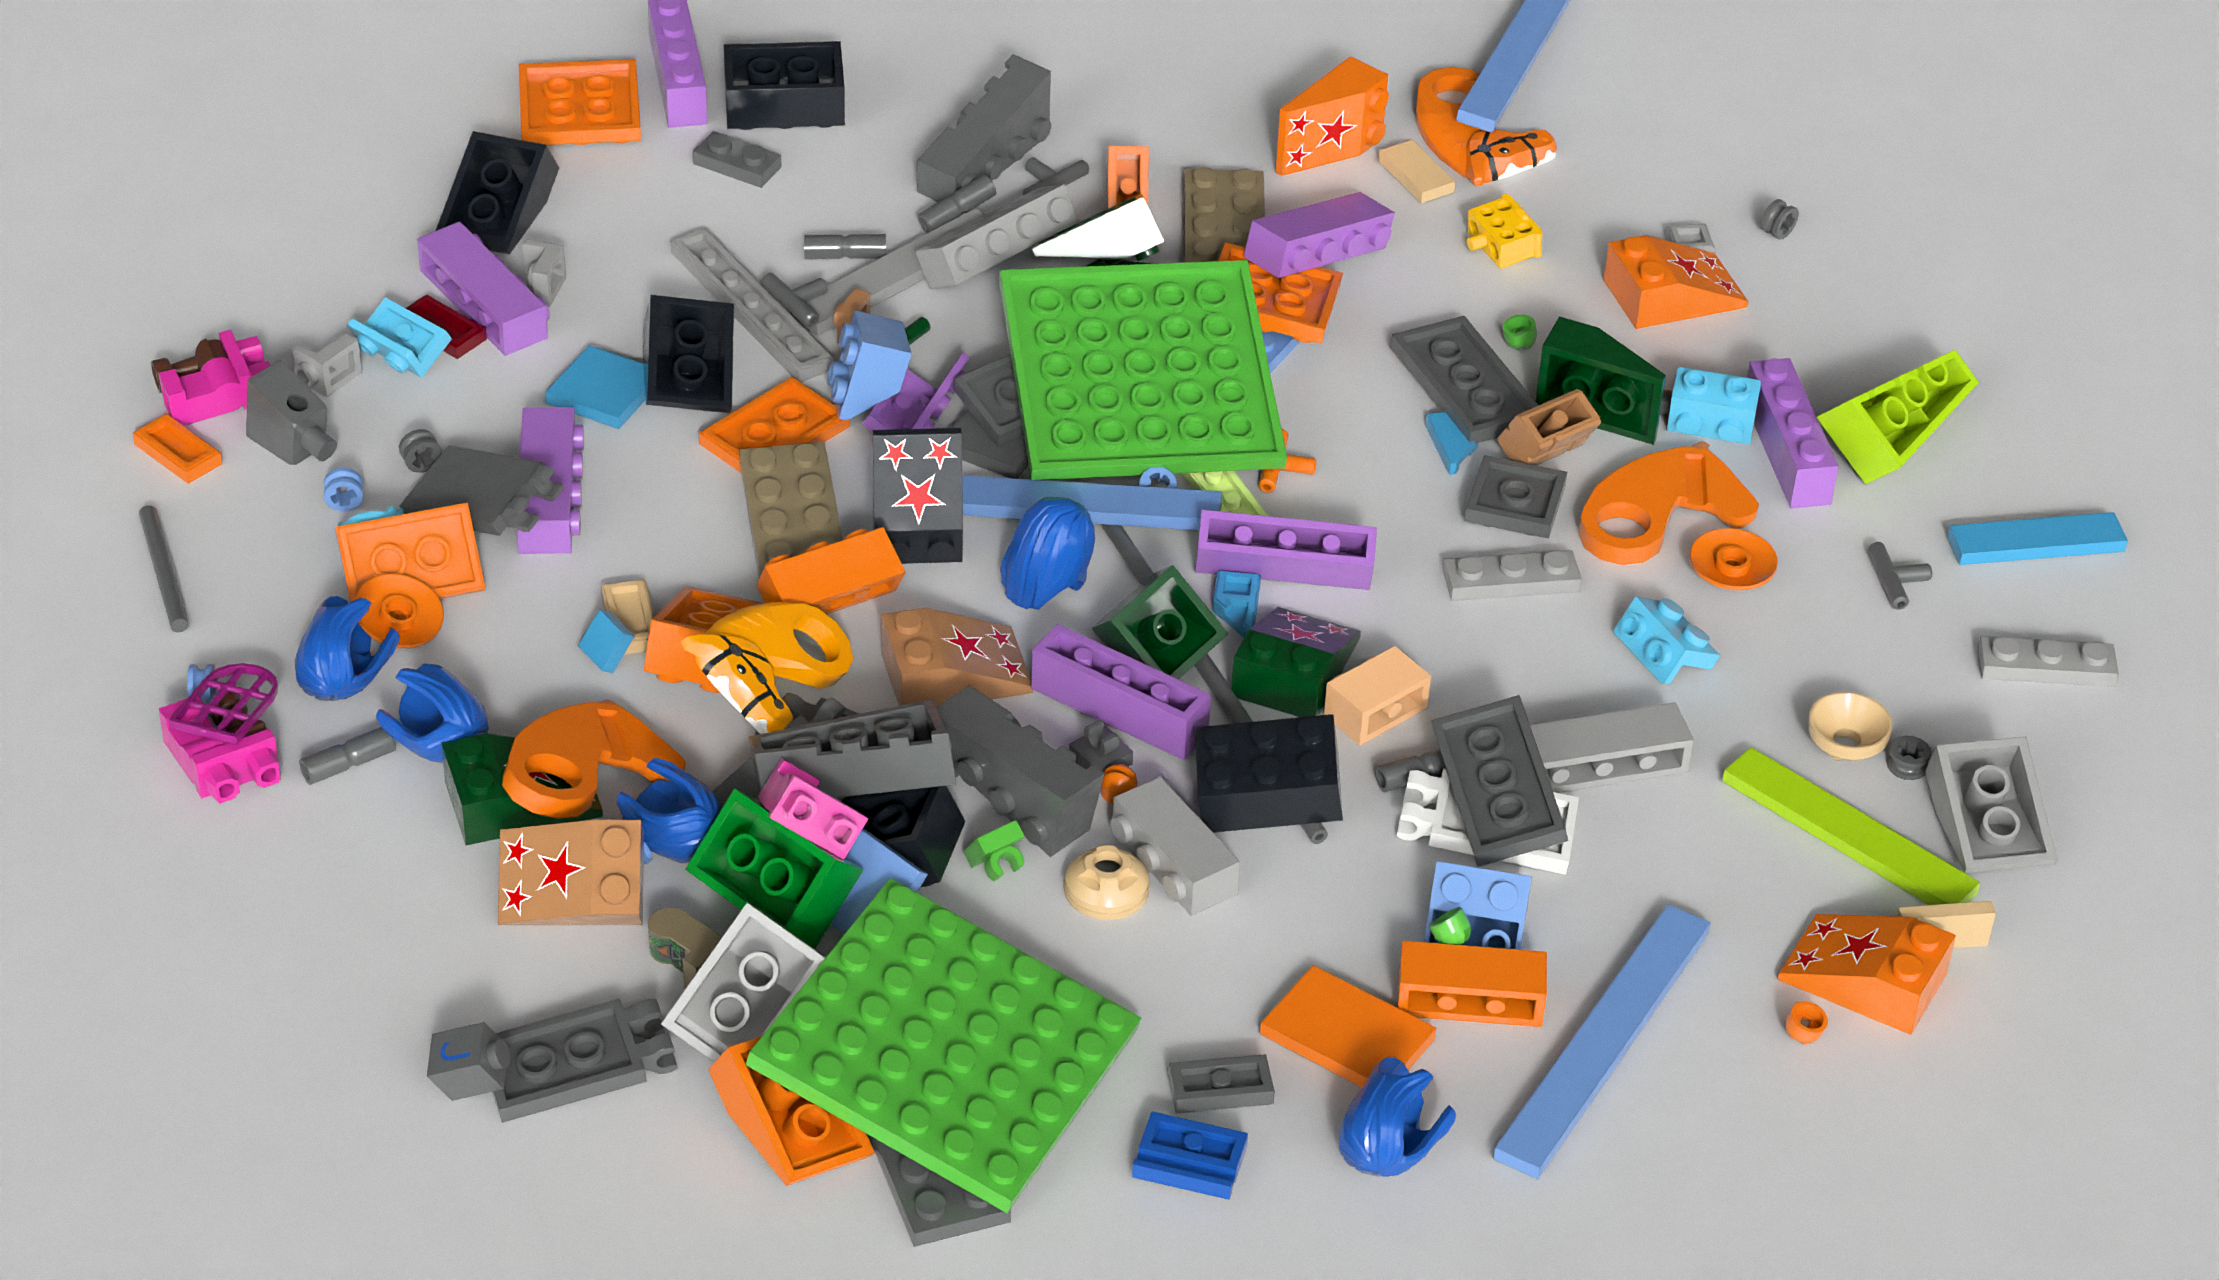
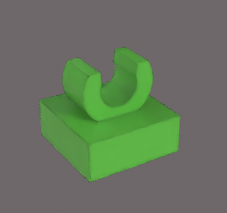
(995, 846)

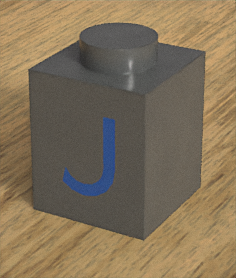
(468, 1061)

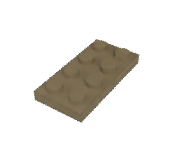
(1219, 210)
(788, 499)

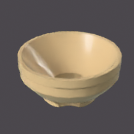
(1851, 717)
(1106, 893)

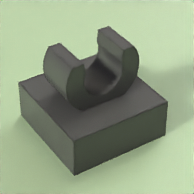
(1100, 748)

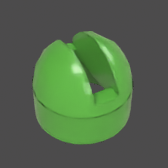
(1516, 324)
(1451, 927)

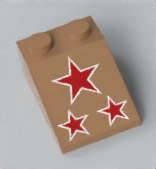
(943, 653)
(572, 874)

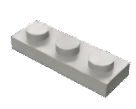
(1512, 575)
(2048, 661)

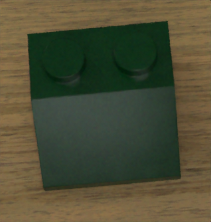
(1162, 624)

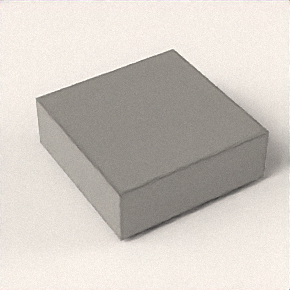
(1691, 235)

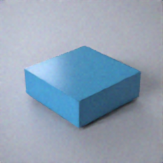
(606, 640)

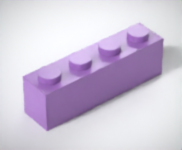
(677, 63)
(1318, 234)
(483, 288)
(1792, 435)
(553, 438)
(1287, 549)
(1119, 691)

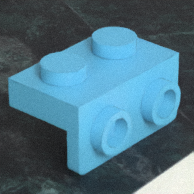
(400, 337)
(1713, 405)
(1664, 638)

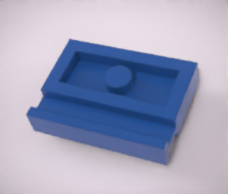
(1190, 1155)

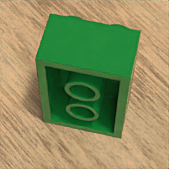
(772, 868)

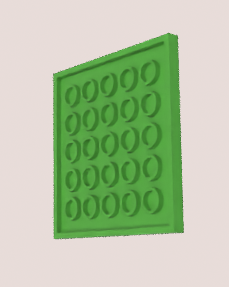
(1141, 369)
(945, 1044)

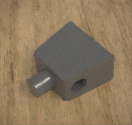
(287, 416)

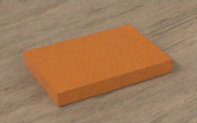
(778, 417)
(425, 545)
(1344, 1027)

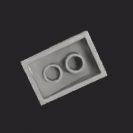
(1991, 804)
(742, 984)

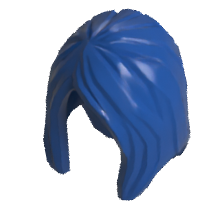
(1048, 552)
(336, 653)
(433, 711)
(672, 812)
(1382, 1122)

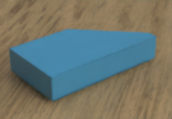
(1449, 441)
(1237, 599)

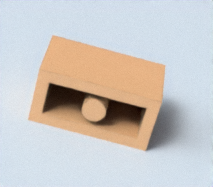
(1377, 695)

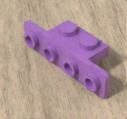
(915, 402)

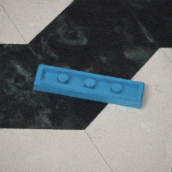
(2037, 538)

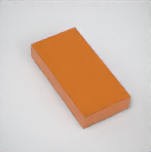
(177, 448)

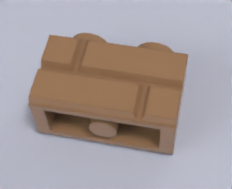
(1550, 429)

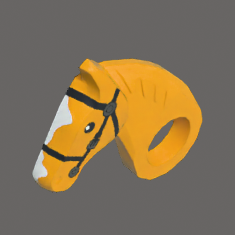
(757, 644)

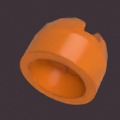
(1117, 780)
(1817, 1022)

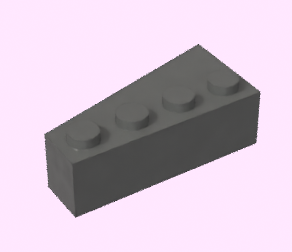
(991, 133)
(864, 751)
(1020, 772)

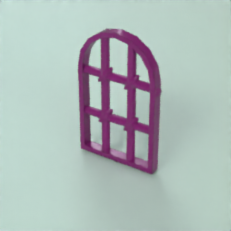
(212, 707)

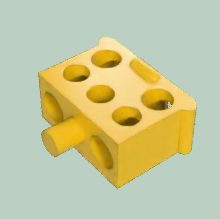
(1504, 232)

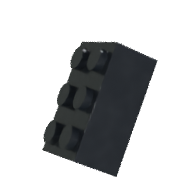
(784, 85)
(1268, 773)

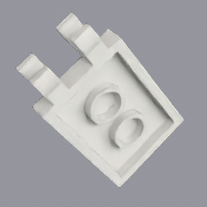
(1448, 831)

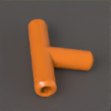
(1294, 464)

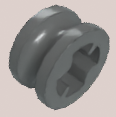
(1779, 219)
(414, 441)
(1908, 757)

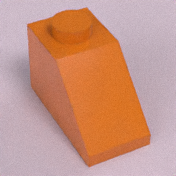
(1126, 173)

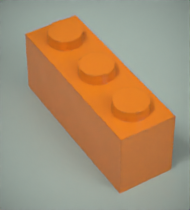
(836, 573)
(1472, 983)

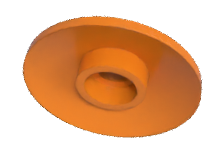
(1733, 559)
(401, 605)

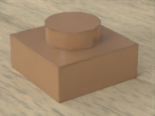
(857, 300)

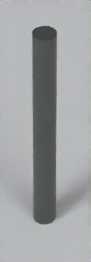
(163, 569)

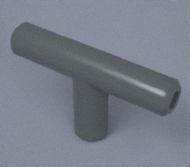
(1051, 178)
(796, 299)
(1894, 576)

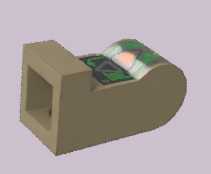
(680, 941)

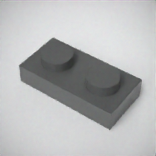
(737, 159)
(1221, 1083)

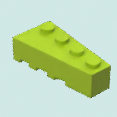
(1894, 419)

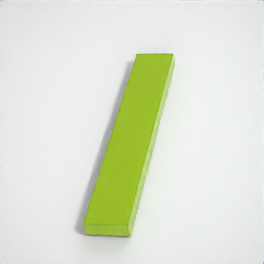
(1849, 830)

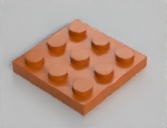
(579, 102)
(1294, 303)

